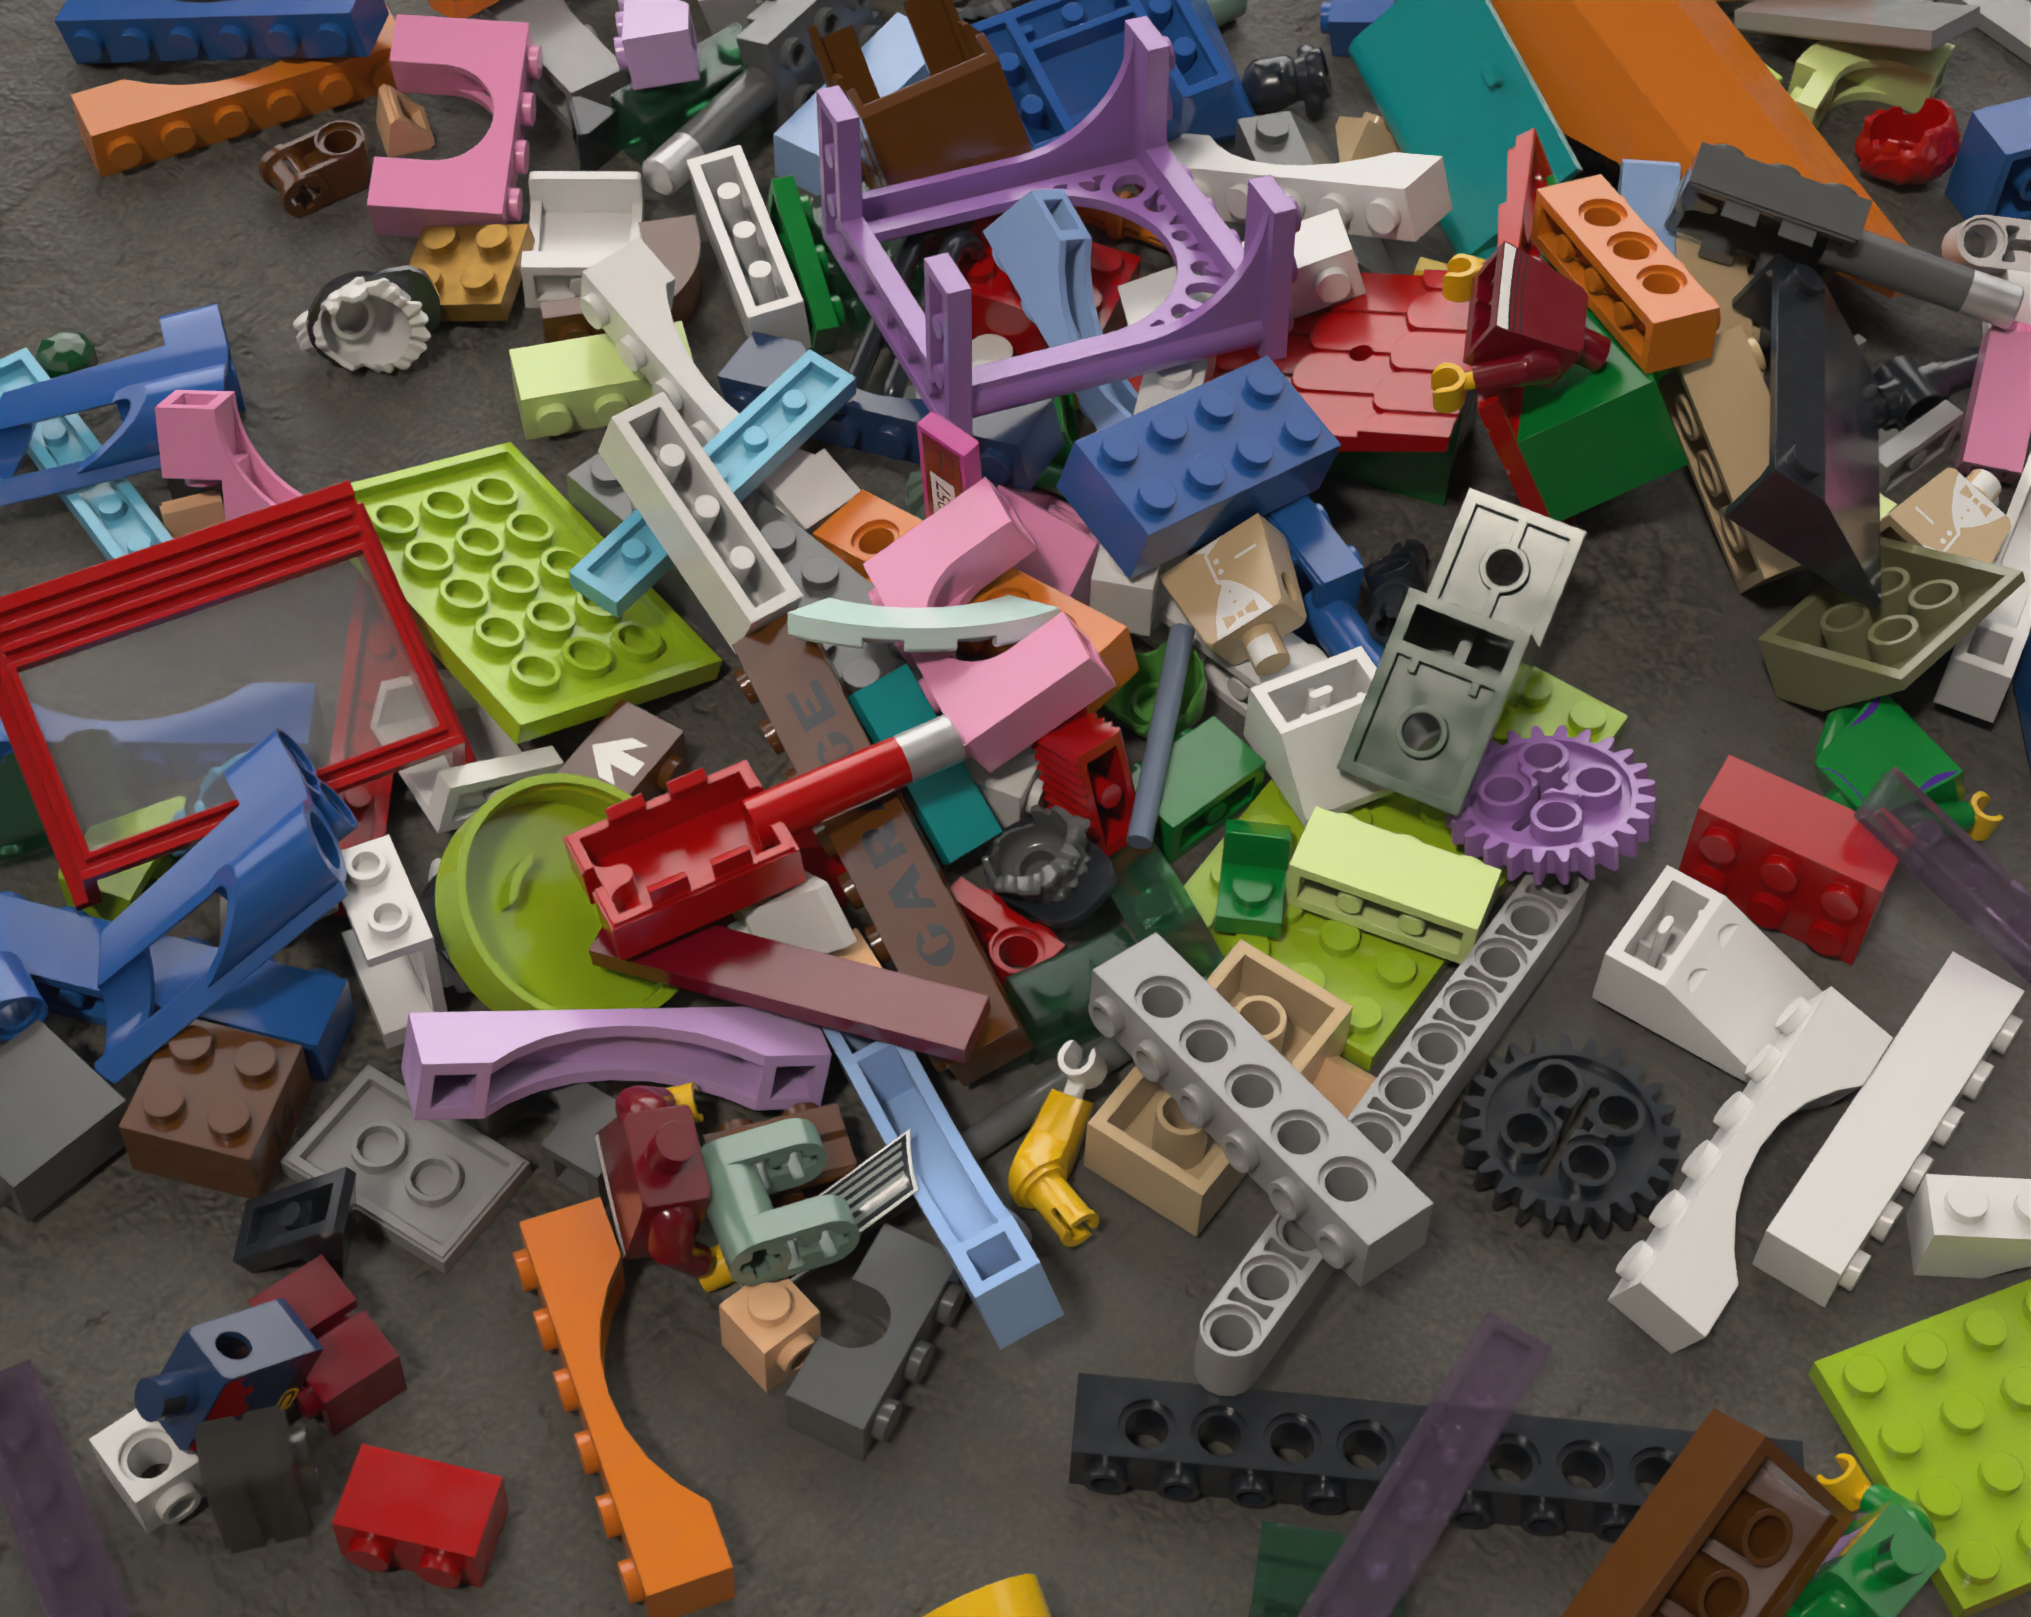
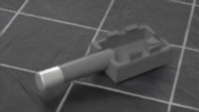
(773, 86)
(1773, 209)

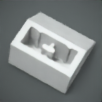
(1302, 728)

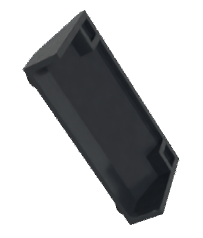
(1823, 468)

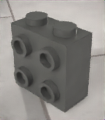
(53, 1120)

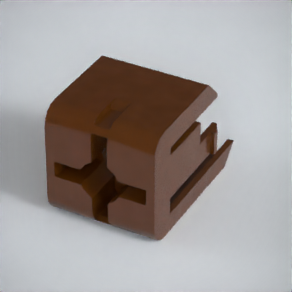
(937, 124)

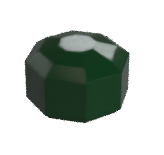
(66, 353)

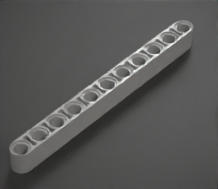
(1396, 1117)

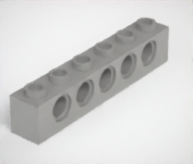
(1259, 1110)

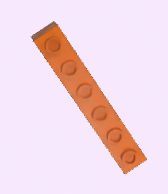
(872, 524)

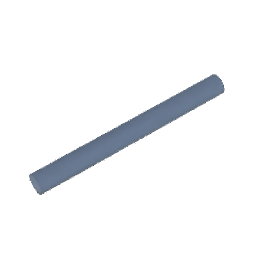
(1160, 737)

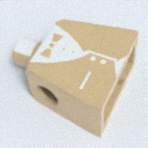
(1952, 516)
(1241, 595)

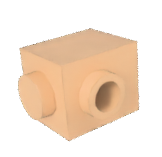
(769, 1330)

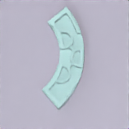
(921, 629)

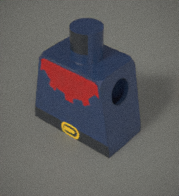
(229, 1369)

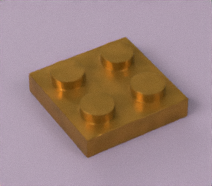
(474, 268)

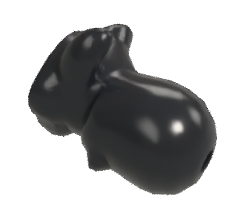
(1283, 81)

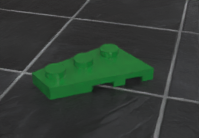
(809, 264)

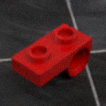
(1003, 932)

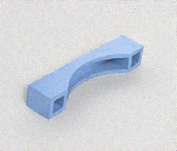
(1049, 263)
(952, 1192)

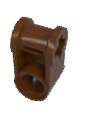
(322, 167)

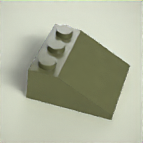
(1844, 652)

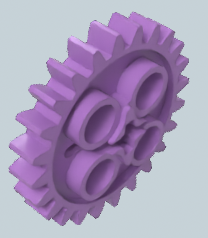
(1556, 806)

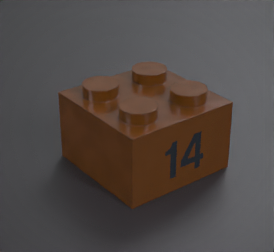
(217, 1108)

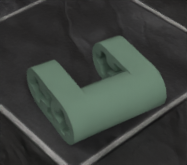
(753, 1236)

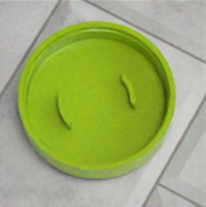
(517, 909)

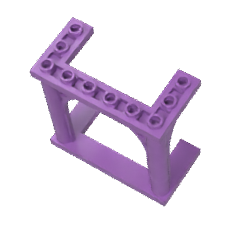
(1109, 148)

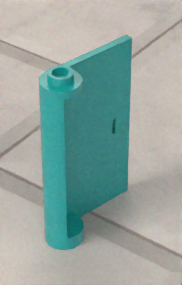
(1460, 93)

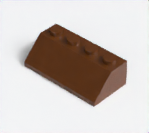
(1719, 1535)

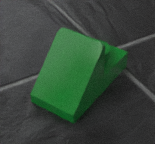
(1252, 878)

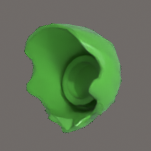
(1135, 700)

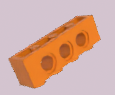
(1627, 272)

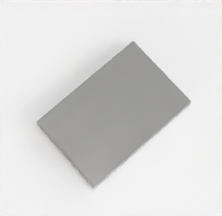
(416, 1180)

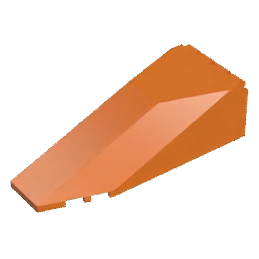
(1662, 81)

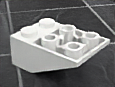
(1700, 974)

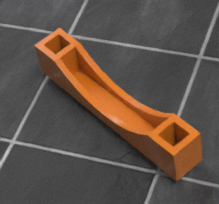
(146, 122)
(667, 1531)

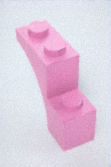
(208, 445)

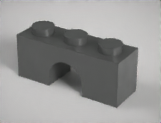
(570, 1148)
(853, 1393)

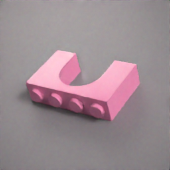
(474, 61)
(1999, 405)
(1002, 700)

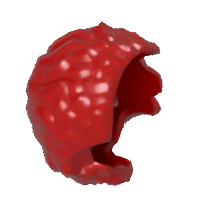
(1909, 145)

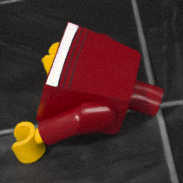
(1520, 326)
(660, 1181)

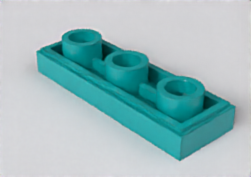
(945, 802)

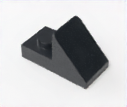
(300, 1223)

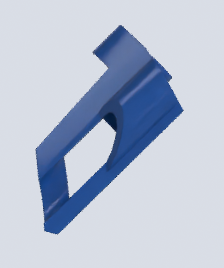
(192, 359)
(271, 863)

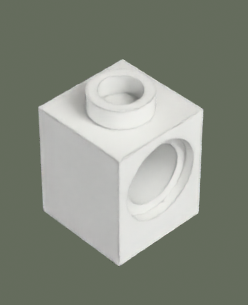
(131, 1448)

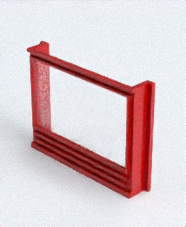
(181, 657)

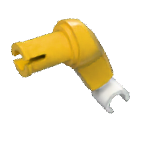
(1053, 1146)

